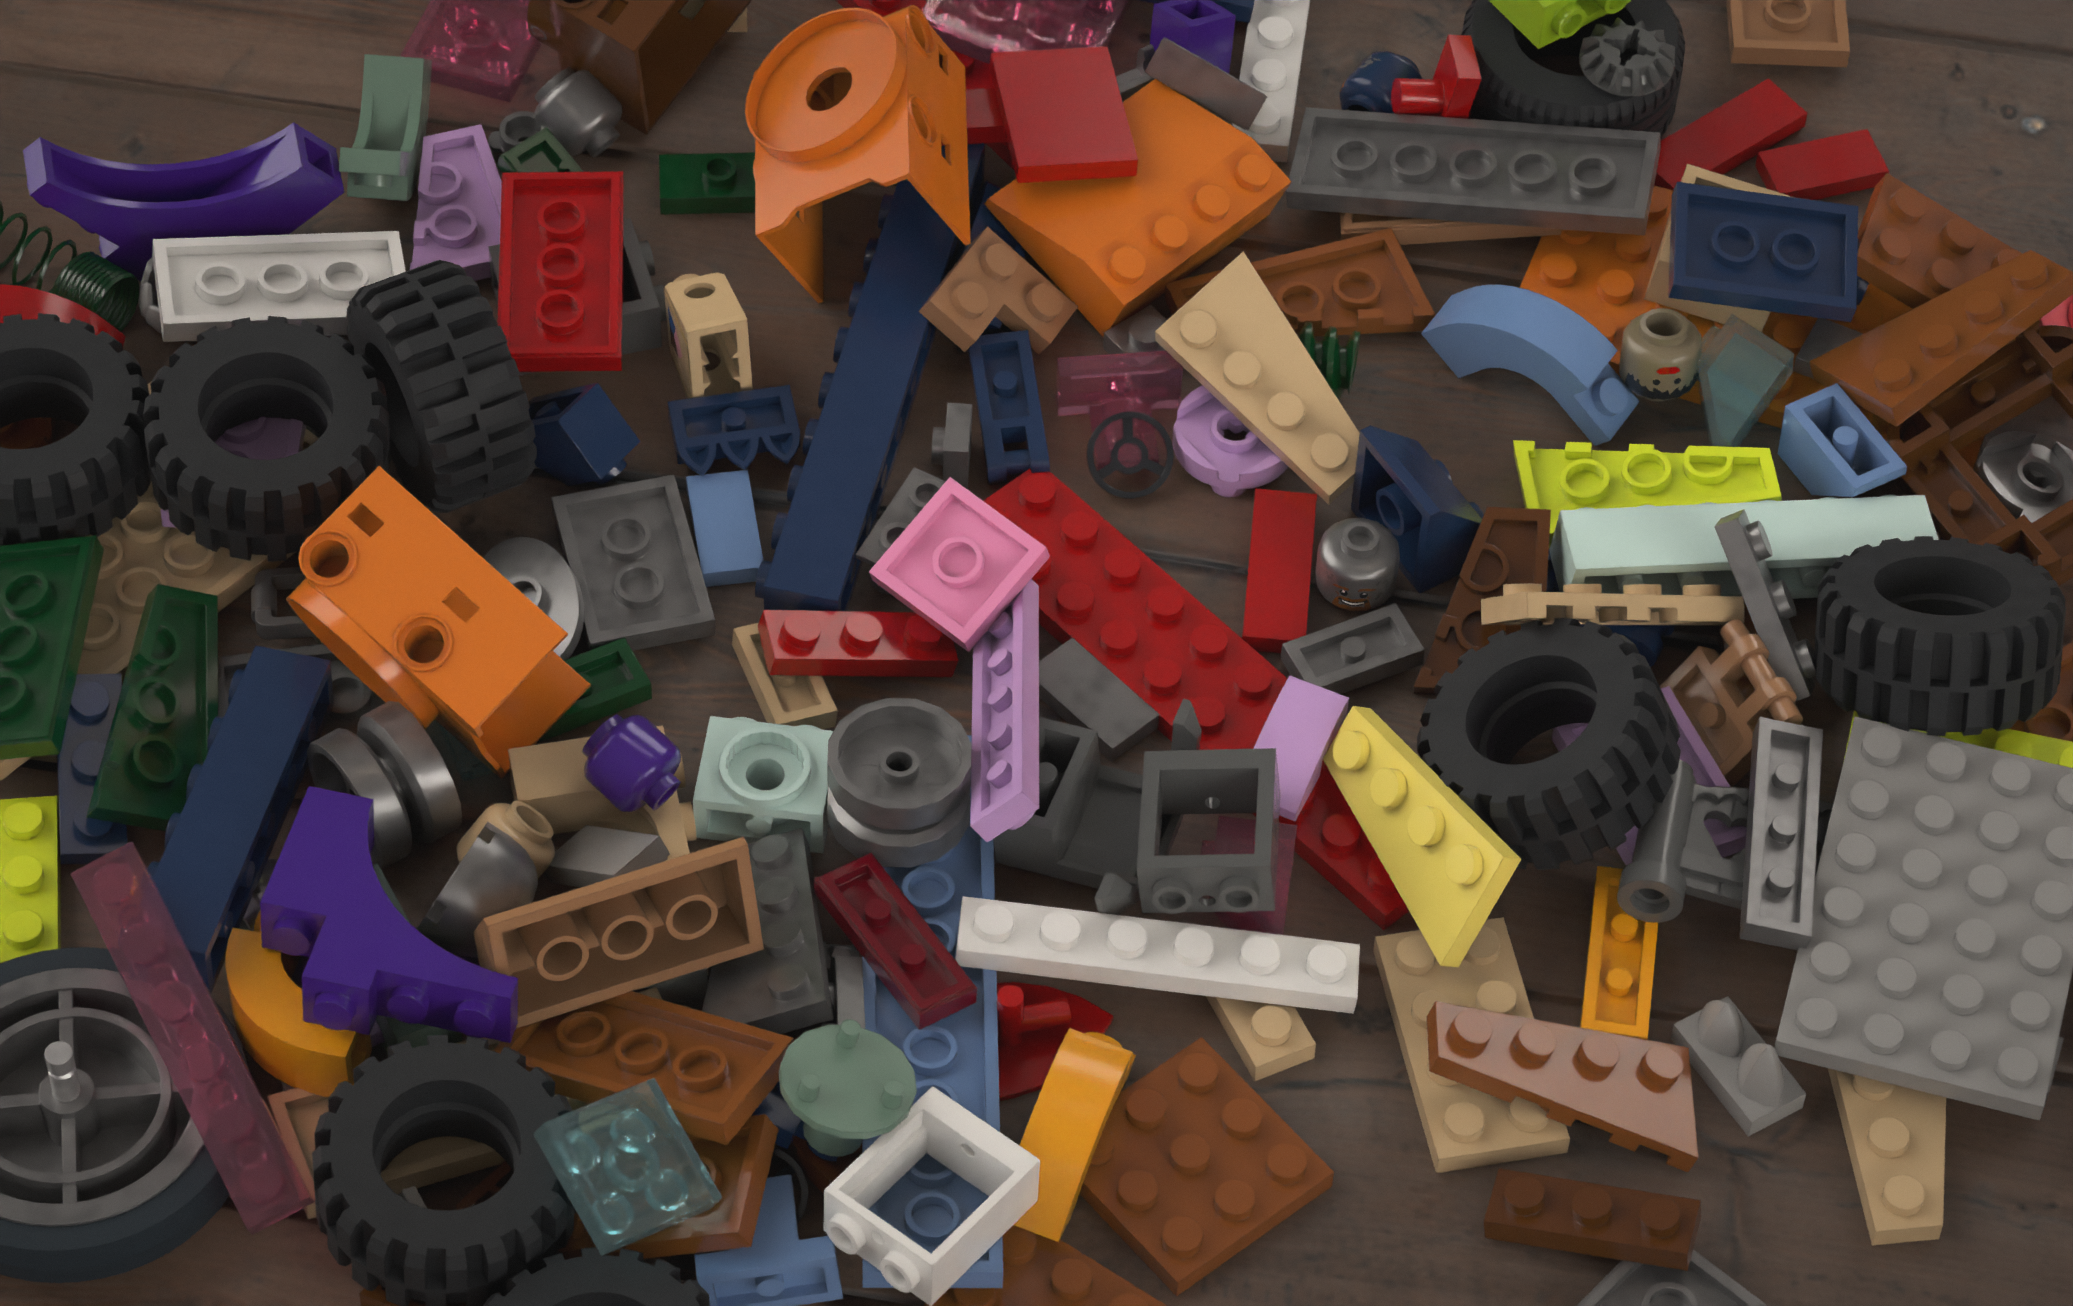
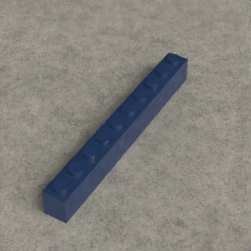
(863, 405)

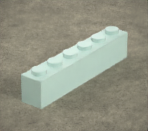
(1682, 547)

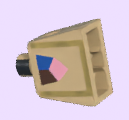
(702, 319)

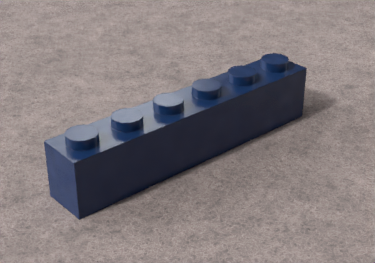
(240, 798)

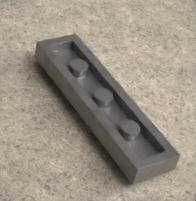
(1781, 834)

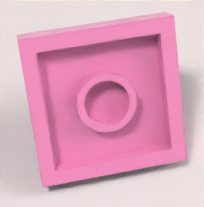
(959, 564)

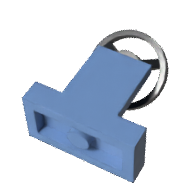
(778, 1264)

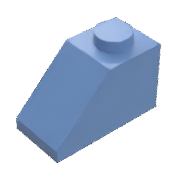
(1835, 446)

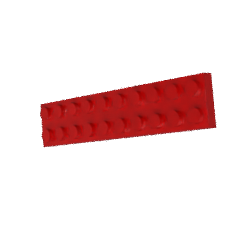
(1176, 649)

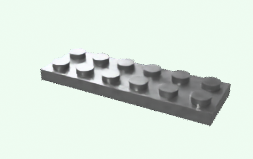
(1474, 171)

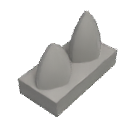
(1738, 1066)

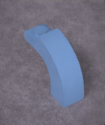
(1541, 341)

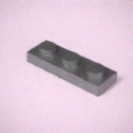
(1767, 601)

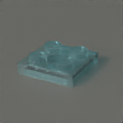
(627, 1166)

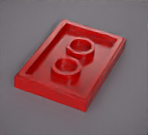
(1063, 114)

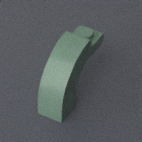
(390, 128)

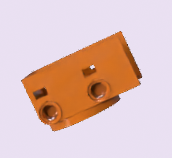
(849, 107)
(432, 623)

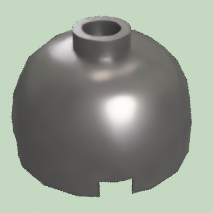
(487, 881)

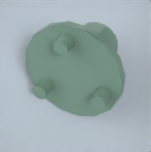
(846, 1086)

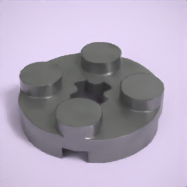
(2018, 468)

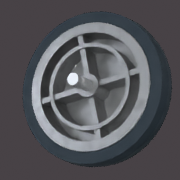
(91, 1127)

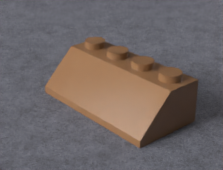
(625, 931)

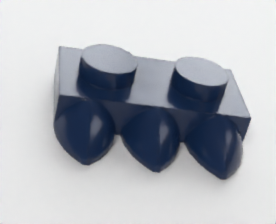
(734, 427)

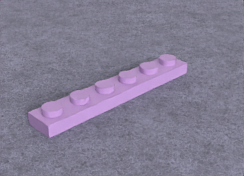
(1006, 719)

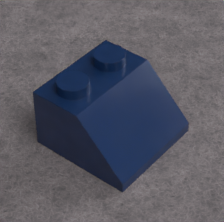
(1417, 503)

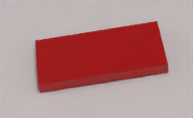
(562, 270)

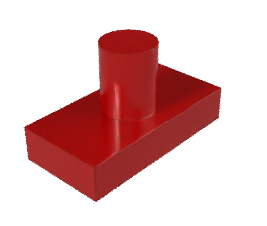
(1449, 91)

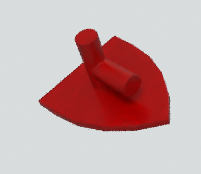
(1032, 1029)

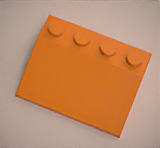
(1126, 237)

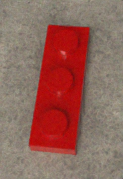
(854, 644)

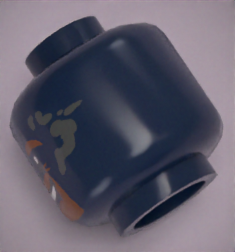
(1372, 80)

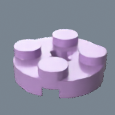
(1215, 460)

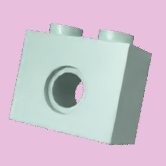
(753, 756)

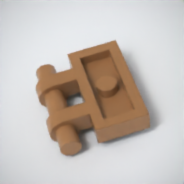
(1717, 707)

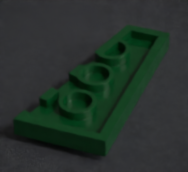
(161, 711)

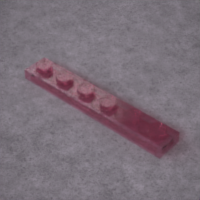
(192, 1038)

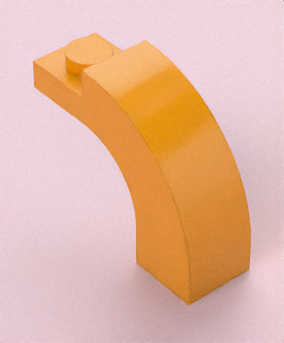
(271, 1023)
(1069, 1123)

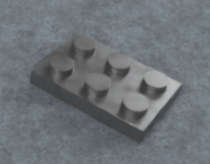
(634, 564)

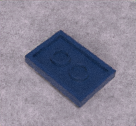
(1763, 252)

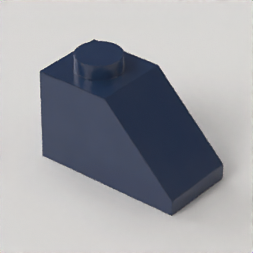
(580, 435)

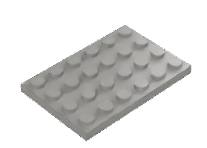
(1939, 922)

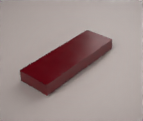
(895, 941)

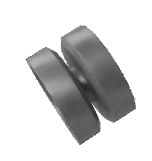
(398, 769)
(899, 782)

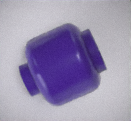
(632, 763)

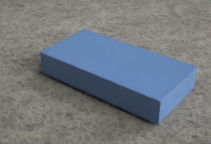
(724, 527)

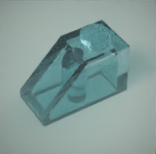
(1738, 379)

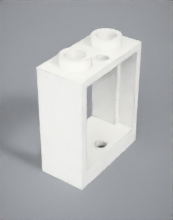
(968, 1149)

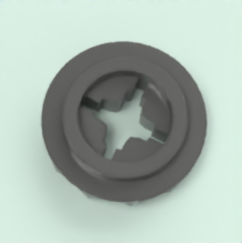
(1643, 74)

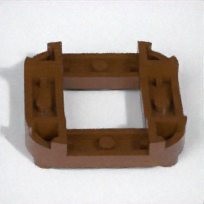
(1985, 398)

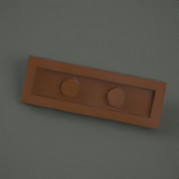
(1592, 1219)

